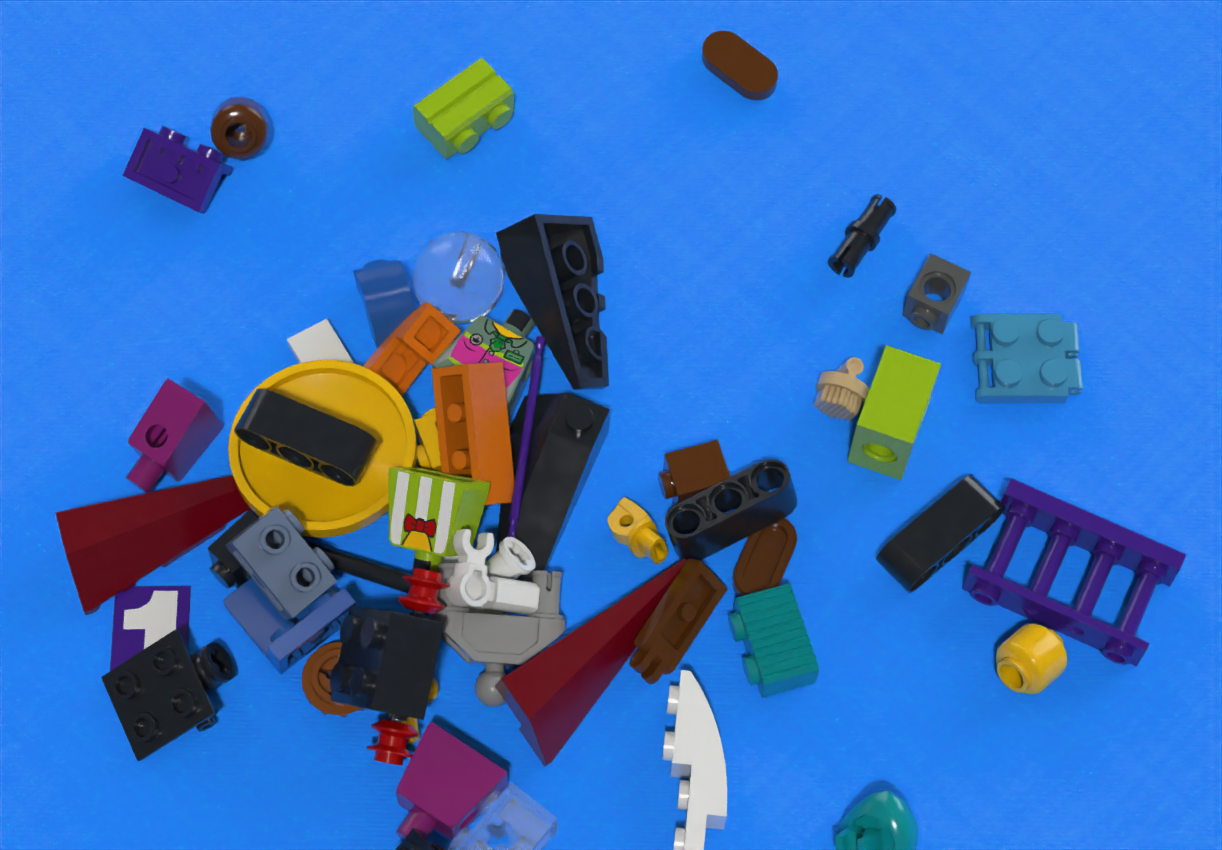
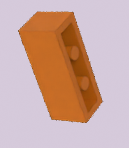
(475, 426)

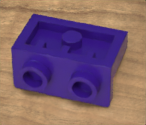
(175, 169)

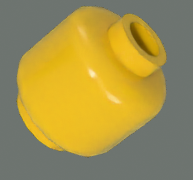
(1031, 659)

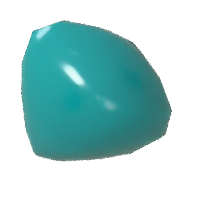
(878, 823)

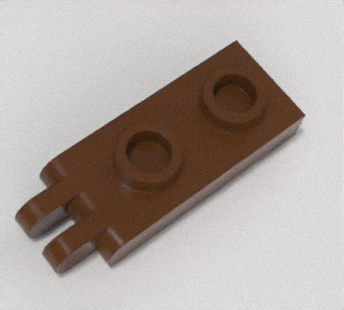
(676, 621)

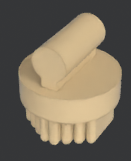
(841, 392)

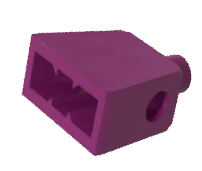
(171, 436)
(445, 785)

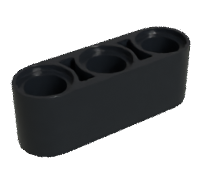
(306, 437)
(745, 493)
(940, 533)

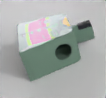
(490, 343)

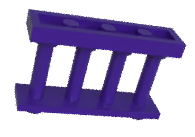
(1108, 544)

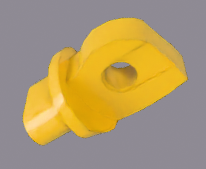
(641, 535)

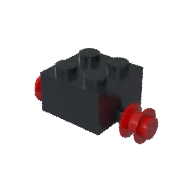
(391, 663)

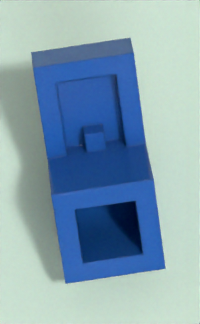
(384, 296)

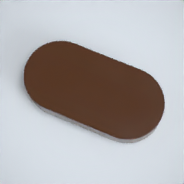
(739, 65)
(765, 558)

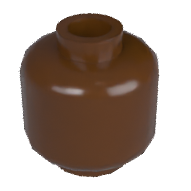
(236, 141)

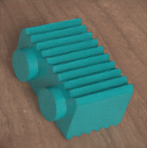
(774, 641)

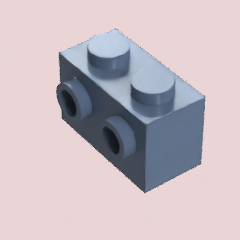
(282, 561)

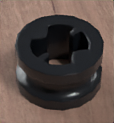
(213, 665)

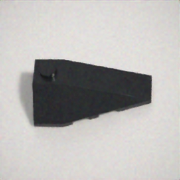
(555, 274)
(560, 459)

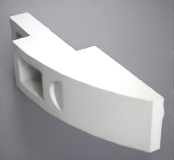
(697, 756)

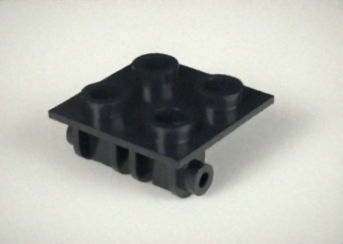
(159, 695)

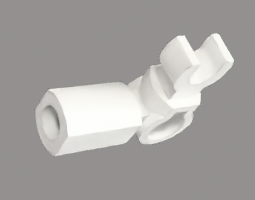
(473, 587)

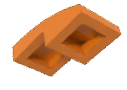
(412, 346)

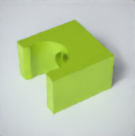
(893, 412)

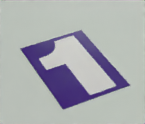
(145, 617)

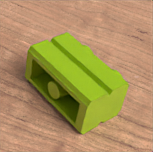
(464, 109)

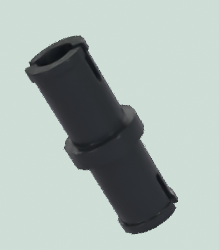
(862, 235)

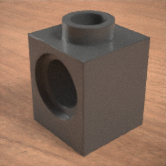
(938, 278)

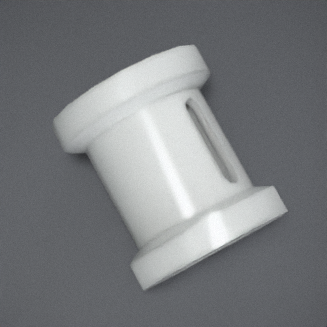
(511, 560)

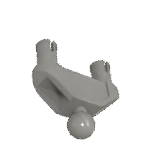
(500, 638)

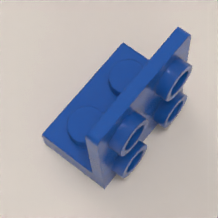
(291, 639)

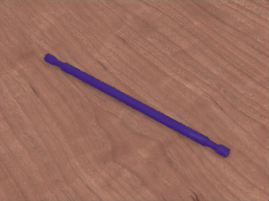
(526, 436)

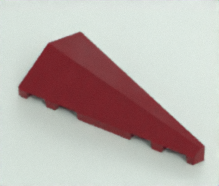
(131, 536)
(567, 679)

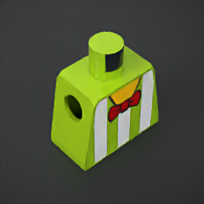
(429, 509)

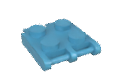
(1027, 358)

